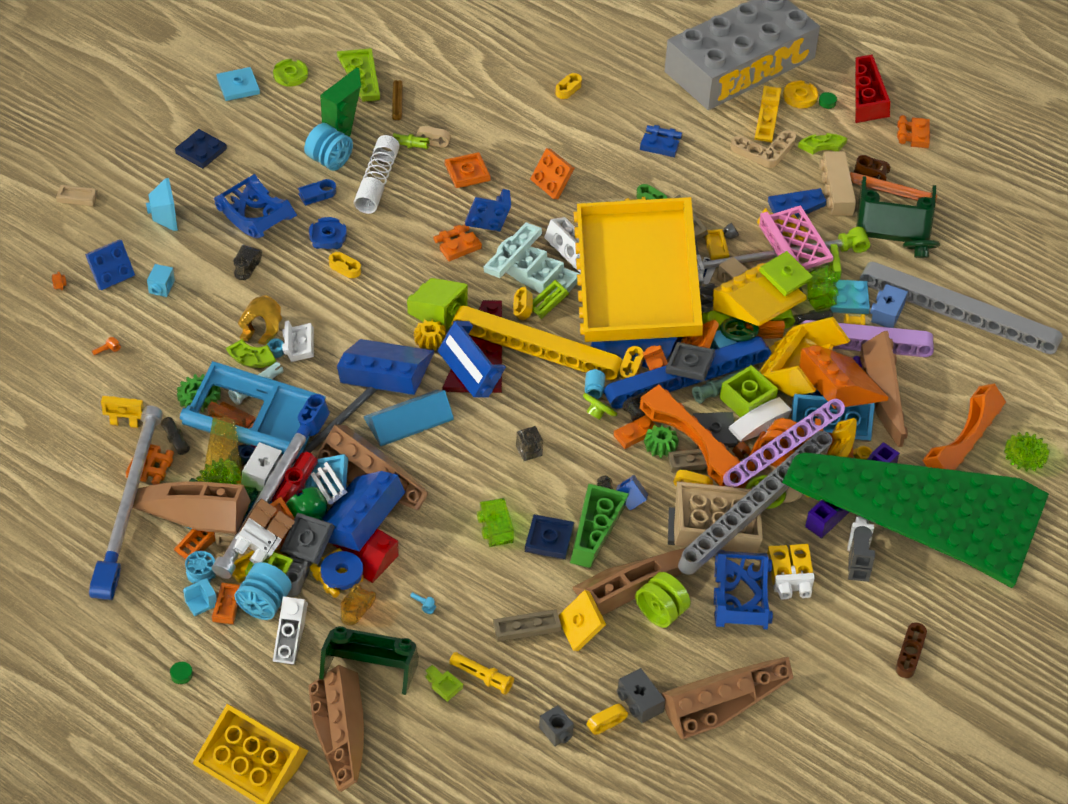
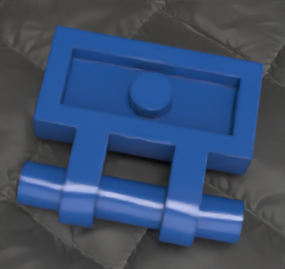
(658, 144)

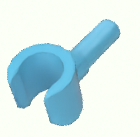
(428, 603)

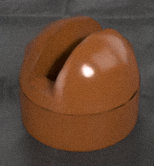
(741, 449)

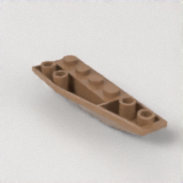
(880, 364)
(367, 459)
(196, 504)
(620, 583)
(723, 696)
(339, 723)

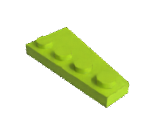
(364, 61)

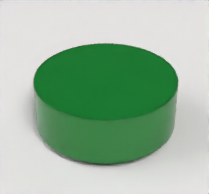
(827, 100)
(181, 672)

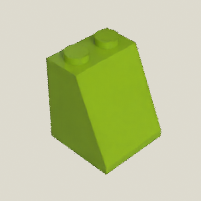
(438, 301)

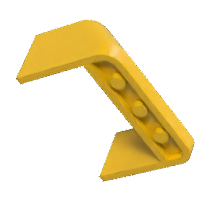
(783, 364)

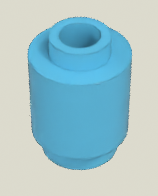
(595, 383)

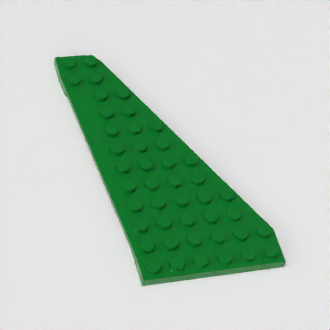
(958, 513)

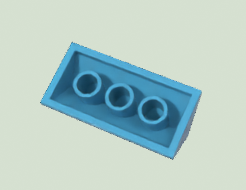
(806, 404)
(410, 417)

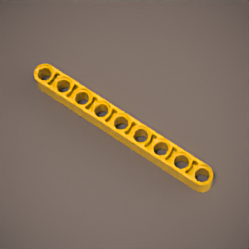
(539, 343)

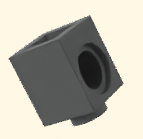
(556, 718)

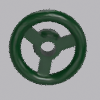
(921, 247)
(738, 332)

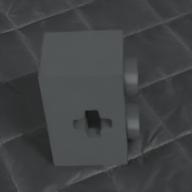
(640, 695)

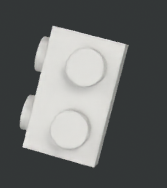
(298, 341)

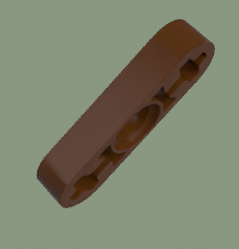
(910, 642)

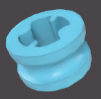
(278, 352)

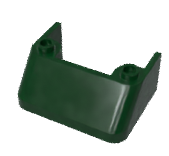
(894, 220)
(370, 649)

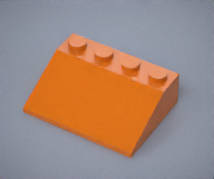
(839, 377)

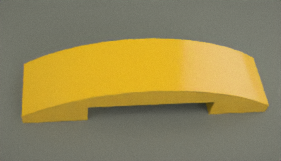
(768, 114)
(844, 438)

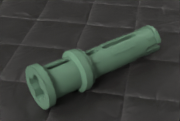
(711, 388)

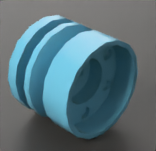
(328, 146)
(263, 591)

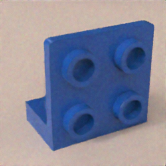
(489, 213)

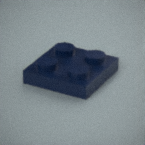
(200, 148)
(549, 536)

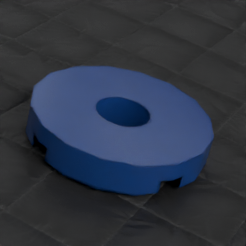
(339, 560)

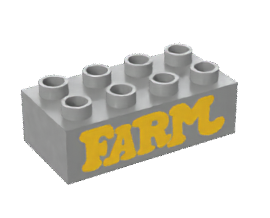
(740, 50)

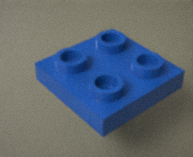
(110, 264)

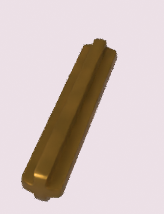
(397, 100)

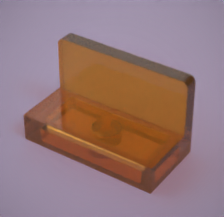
(228, 411)

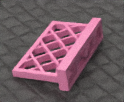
(782, 243)

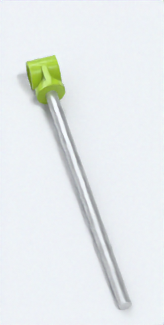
(855, 239)

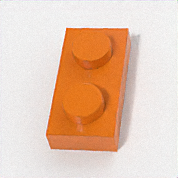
(634, 431)

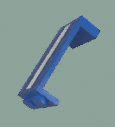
(469, 361)

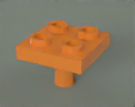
(552, 173)

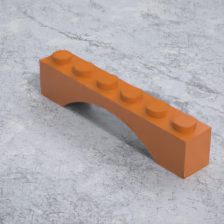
(984, 407)
(663, 408)

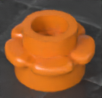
(59, 281)

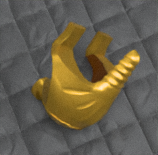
(267, 309)

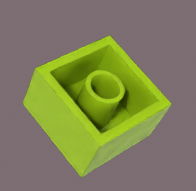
(747, 391)

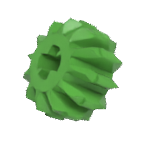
(661, 441)

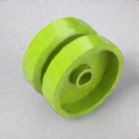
(662, 599)

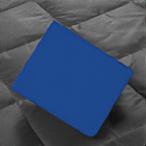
(636, 492)

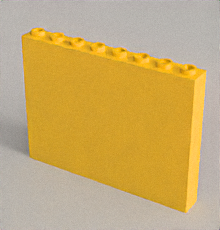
(637, 270)

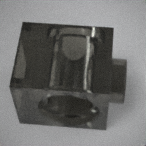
(529, 443)

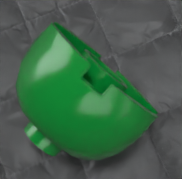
(310, 503)

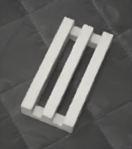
(321, 472)

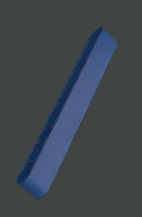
(725, 361)

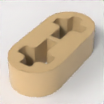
(434, 135)

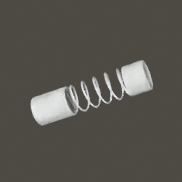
(372, 188)

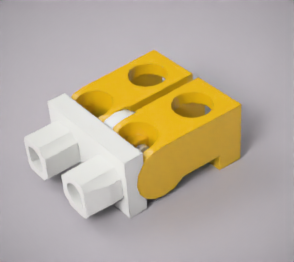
(791, 570)

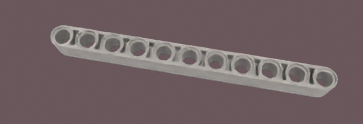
(965, 308)
(746, 509)

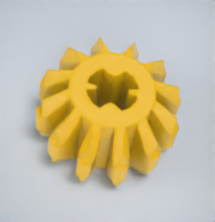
(429, 334)

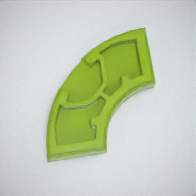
(822, 142)
(251, 356)

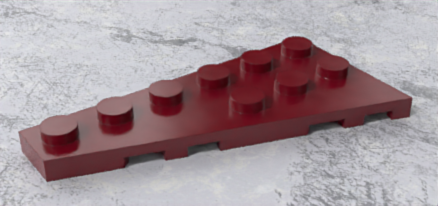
(491, 351)

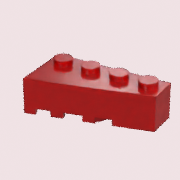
(870, 93)

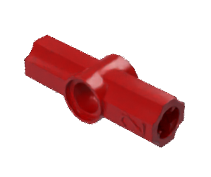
(300, 471)

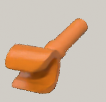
(111, 343)

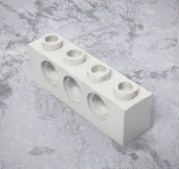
(562, 237)

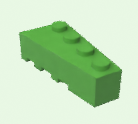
(598, 517)

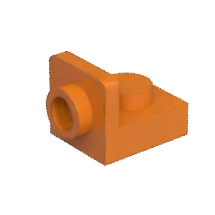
(655, 357)

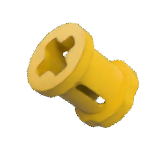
(858, 320)

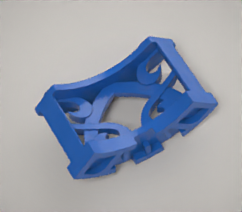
(254, 189)
(726, 568)

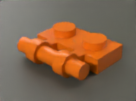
(919, 130)
(459, 246)
(155, 456)

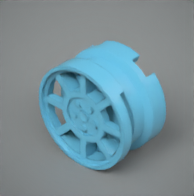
(199, 566)

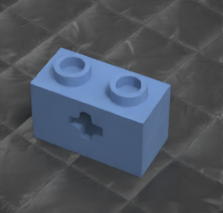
(889, 306)

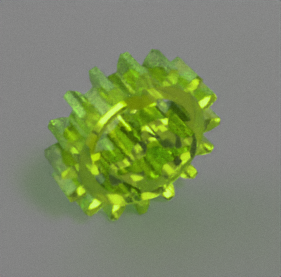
(1026, 451)
(220, 472)

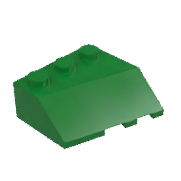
(341, 101)

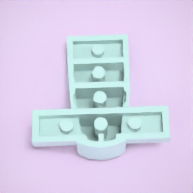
(528, 263)

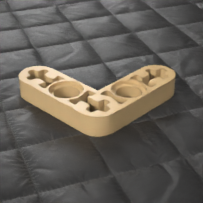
(743, 146)

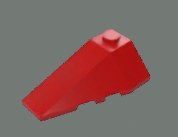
(376, 554)

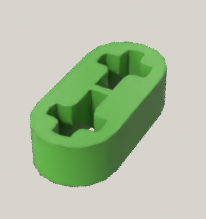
(649, 192)

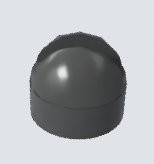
(730, 231)

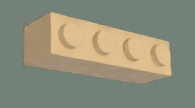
(837, 183)

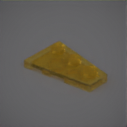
(223, 442)

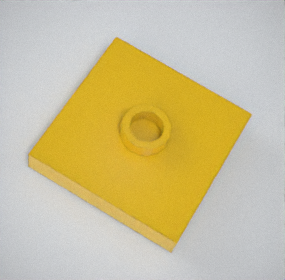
(581, 620)

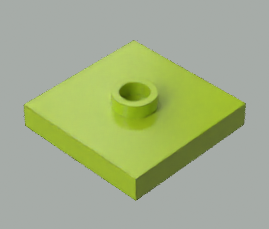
(785, 273)

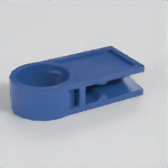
(314, 193)

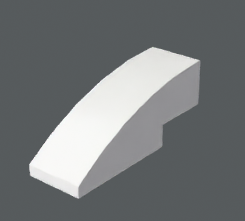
(759, 419)

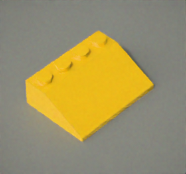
(753, 298)
(249, 756)

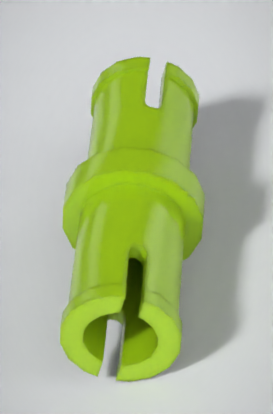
(412, 141)

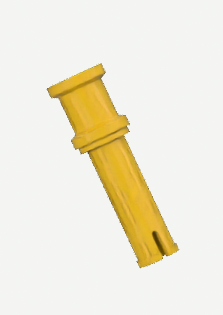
(490, 676)

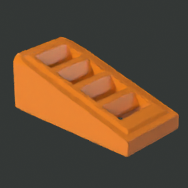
(191, 537)

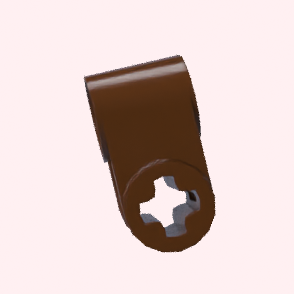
(871, 167)

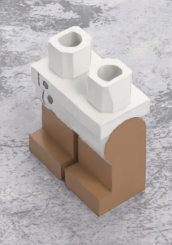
(258, 538)

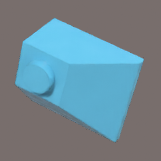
(162, 205)

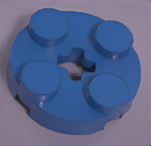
(320, 239)

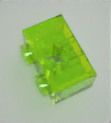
(822, 288)
(496, 522)

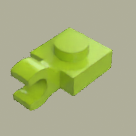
(444, 684)

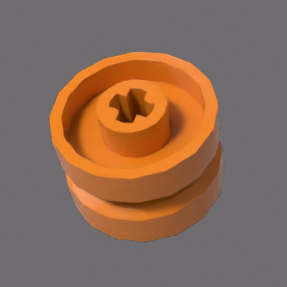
(776, 428)

